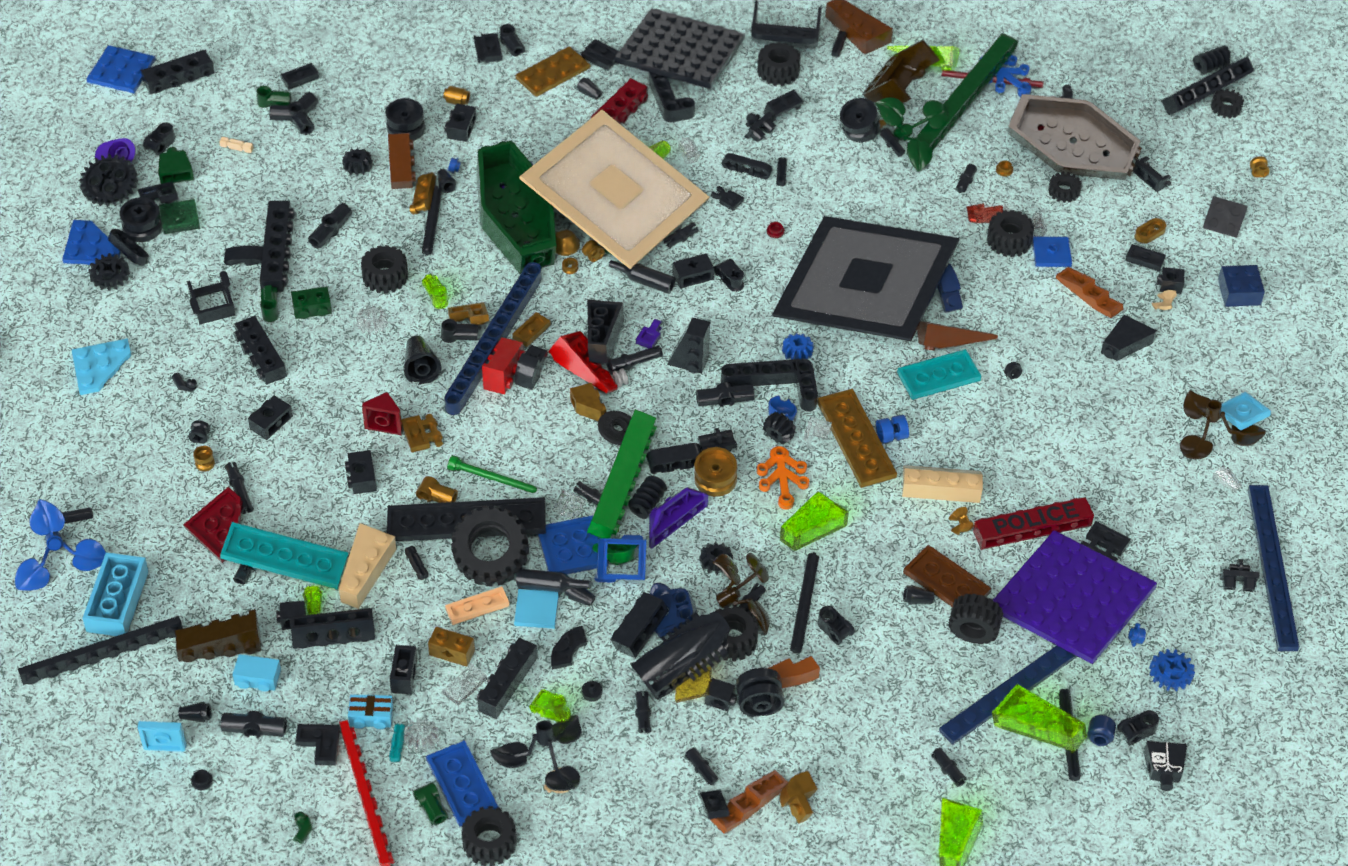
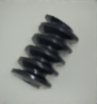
(1212, 59)
(647, 496)

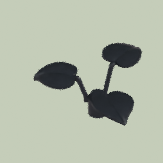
(515, 753)

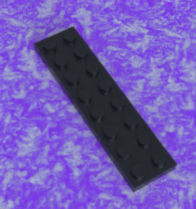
(439, 519)

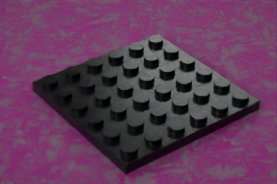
(680, 48)

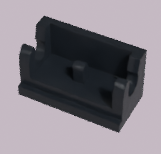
(783, 104)
(1150, 176)

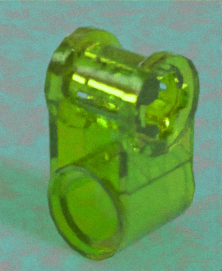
(550, 706)

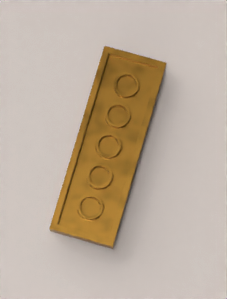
(857, 438)

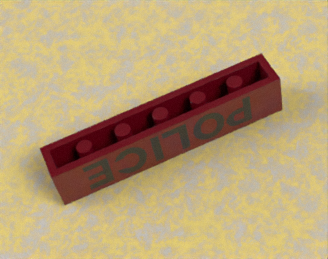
(1033, 523)

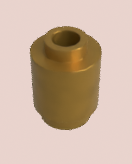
(457, 95)

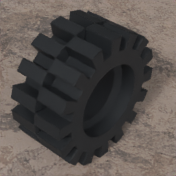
(1230, 97)
(1064, 194)

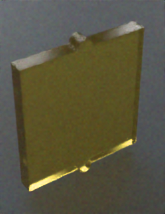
(696, 689)

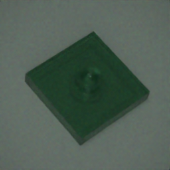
(179, 216)

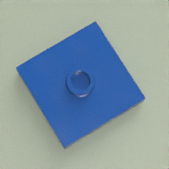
(1051, 251)

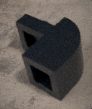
(528, 367)

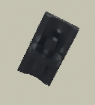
(757, 124)
(718, 439)
(1241, 573)

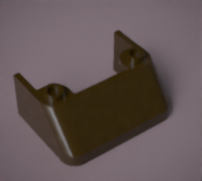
(900, 71)

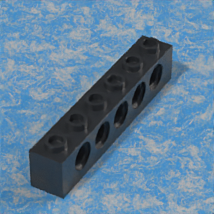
(1207, 85)
(276, 244)

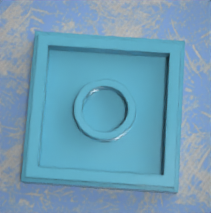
(1244, 411)
(536, 608)
(162, 736)

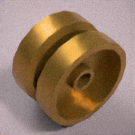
(715, 471)

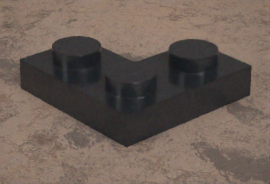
(165, 192)
(322, 737)

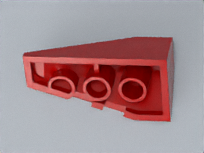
(572, 354)

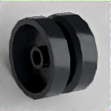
(405, 116)
(860, 120)
(141, 219)
(760, 692)

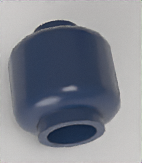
(1101, 730)

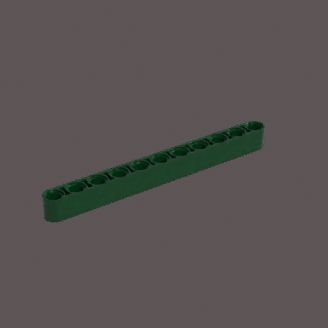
(971, 87)

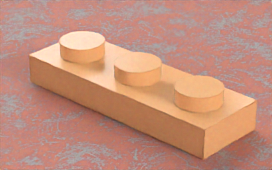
(477, 605)

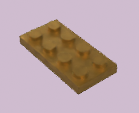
(552, 71)

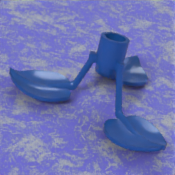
(47, 521)

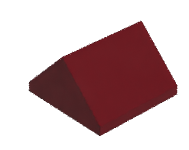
(382, 415)

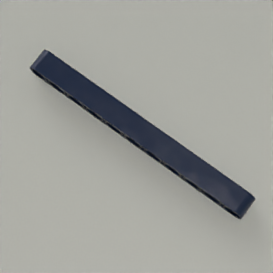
(499, 327)

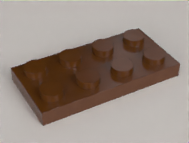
(943, 576)

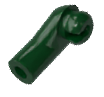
(304, 826)

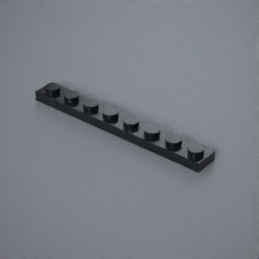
(93, 653)

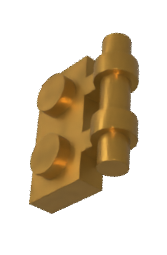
(415, 432)

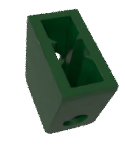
(174, 166)

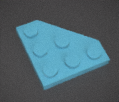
(98, 364)

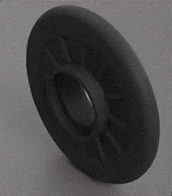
(606, 424)

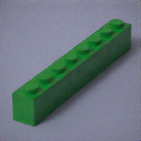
(621, 475)

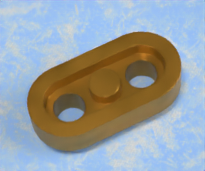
(1147, 231)

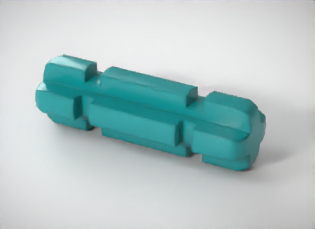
(397, 743)

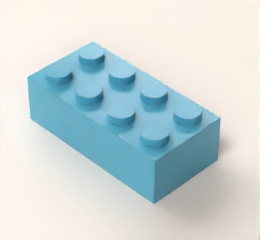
(115, 594)

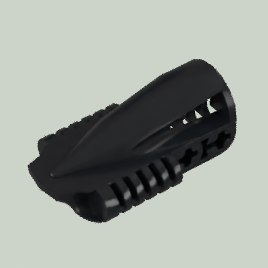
(687, 651)

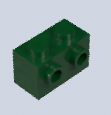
(314, 303)

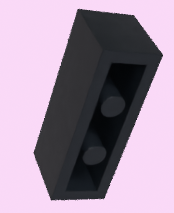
(639, 624)

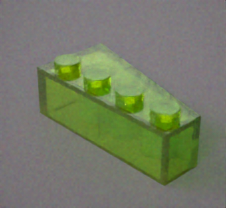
(1038, 719)

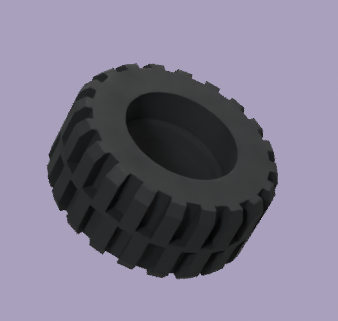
(487, 521)

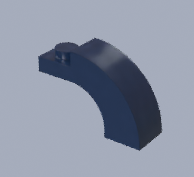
(949, 290)

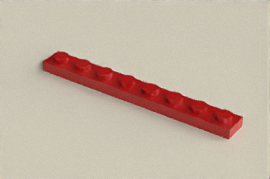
(364, 787)

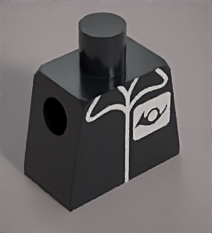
(1165, 762)

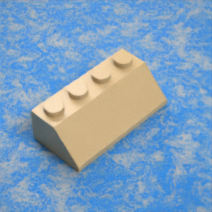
(942, 484)

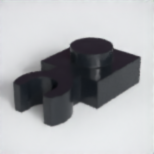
(728, 199)

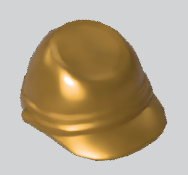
(566, 243)

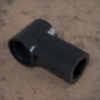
(510, 40)
(453, 331)

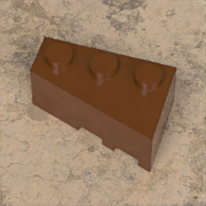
(401, 161)

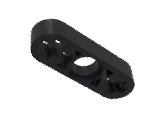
(731, 162)
(128, 246)

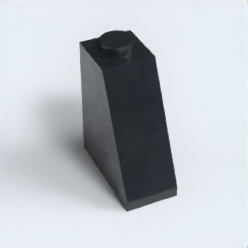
(1127, 338)

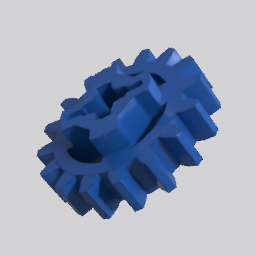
(1172, 670)

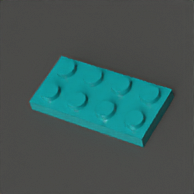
(939, 374)

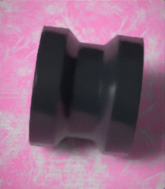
(199, 432)

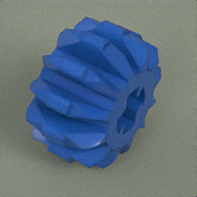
(797, 347)

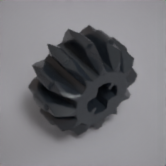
(357, 161)
(779, 427)
(710, 553)

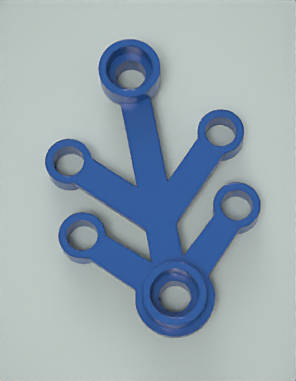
(1005, 72)

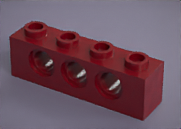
(625, 101)

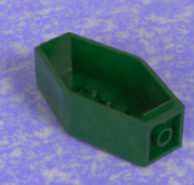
(535, 221)

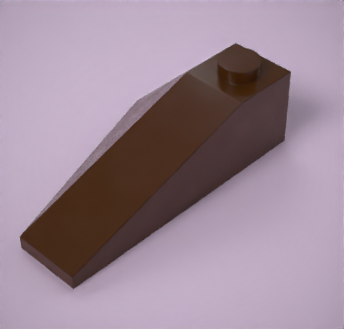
(941, 336)

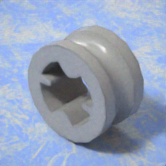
(620, 377)

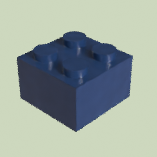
(1241, 285)

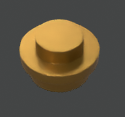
(1004, 168)

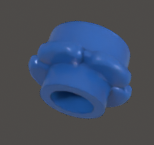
(454, 165)

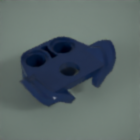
(679, 604)

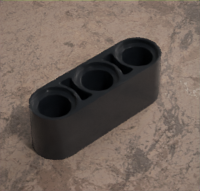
(673, 457)

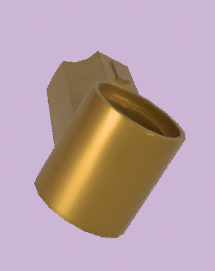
(432, 490)

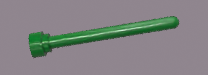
(456, 464)

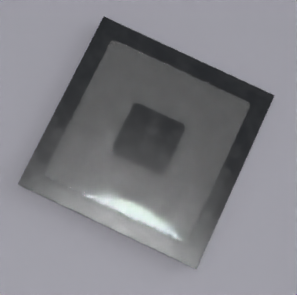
(866, 278)

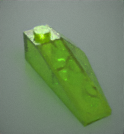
(947, 54)

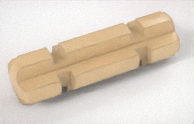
(236, 144)

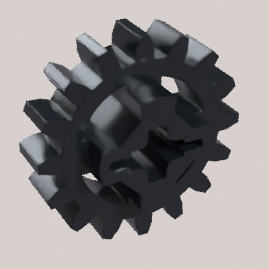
(108, 271)

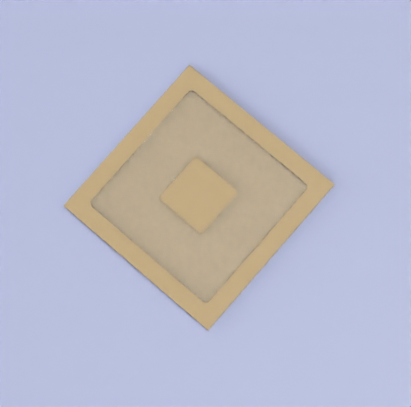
(615, 188)

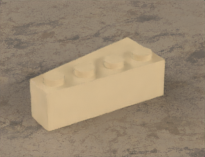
(365, 564)

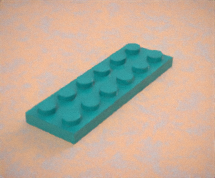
(284, 555)

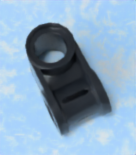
(160, 138)
(730, 274)
(836, 627)
(1136, 728)

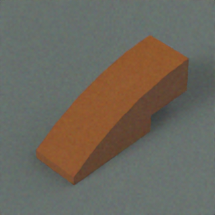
(797, 673)

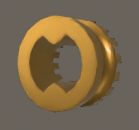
(570, 270)

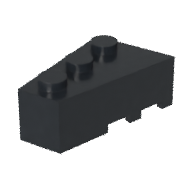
(693, 347)

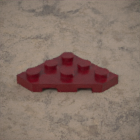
(214, 521)

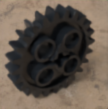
(108, 180)

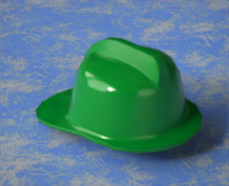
(618, 553)

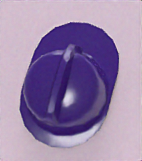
(120, 146)

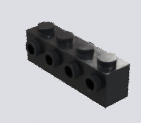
(260, 350)
(507, 678)

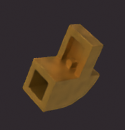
(796, 794)

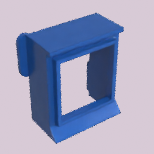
(601, 575)

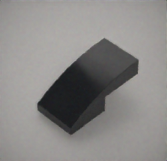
(248, 254)

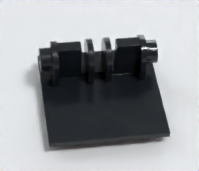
(1225, 216)

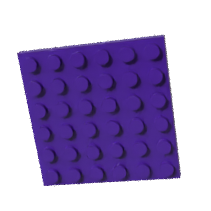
(1074, 596)

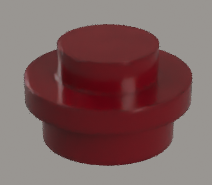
(775, 230)

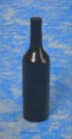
(647, 276)
(548, 581)

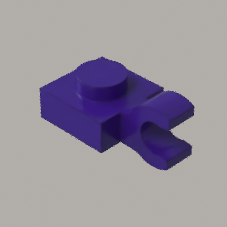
(649, 336)

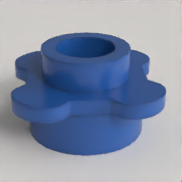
(1137, 635)

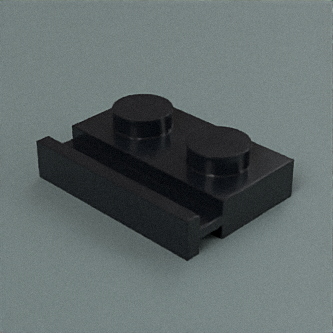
(487, 47)
(600, 54)

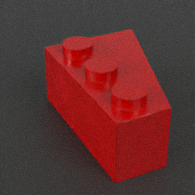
(502, 366)

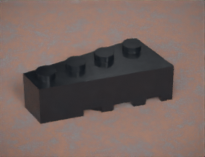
(604, 326)

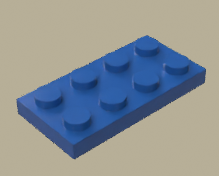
(460, 781)

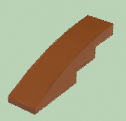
(1086, 289)
(751, 800)

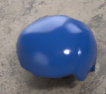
(786, 407)

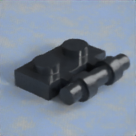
(1108, 539)

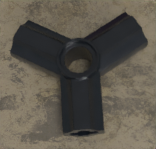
(296, 112)

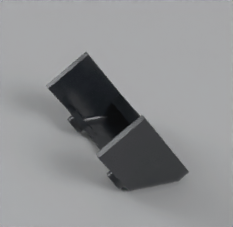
(795, 36)

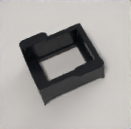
(214, 313)

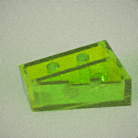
(813, 521)

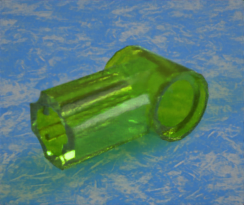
(436, 291)

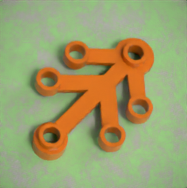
(782, 474)

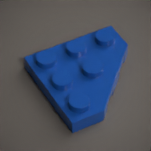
(87, 243)

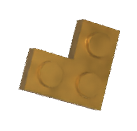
(475, 312)

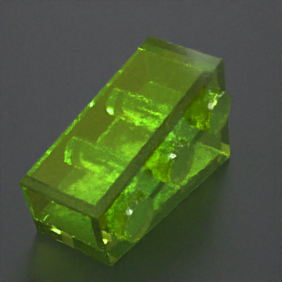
(958, 832)

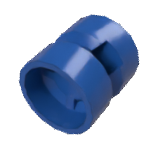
(892, 429)

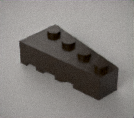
(219, 638)

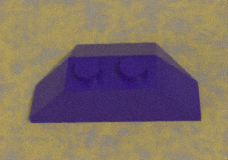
(674, 514)

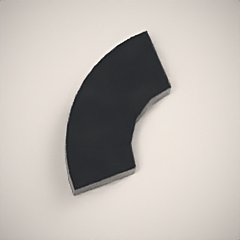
(562, 651)

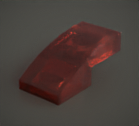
(980, 214)

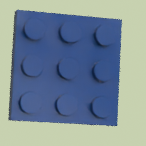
(120, 69)
(569, 546)

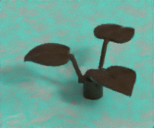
(1197, 406)
(731, 594)

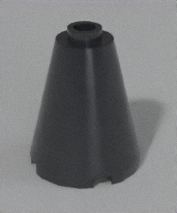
(420, 361)

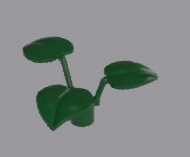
(892, 112)

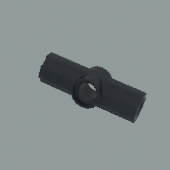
(330, 225)
(725, 394)
(253, 724)

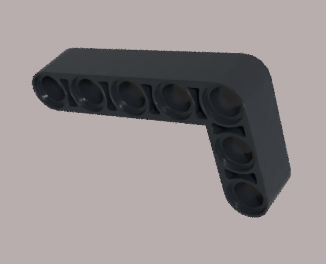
(774, 373)

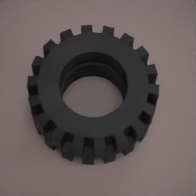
(778, 63)
(1010, 233)
(380, 278)
(975, 618)
(743, 622)
(494, 850)

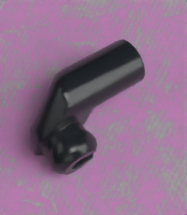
(1067, 91)
(189, 385)

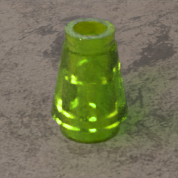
(313, 599)

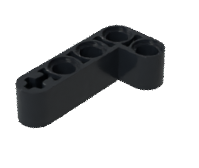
(670, 107)

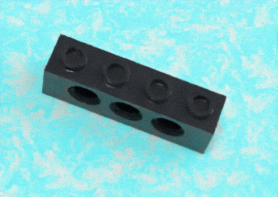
(177, 72)
(322, 627)

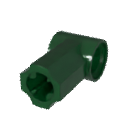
(267, 97)
(269, 304)
(430, 802)

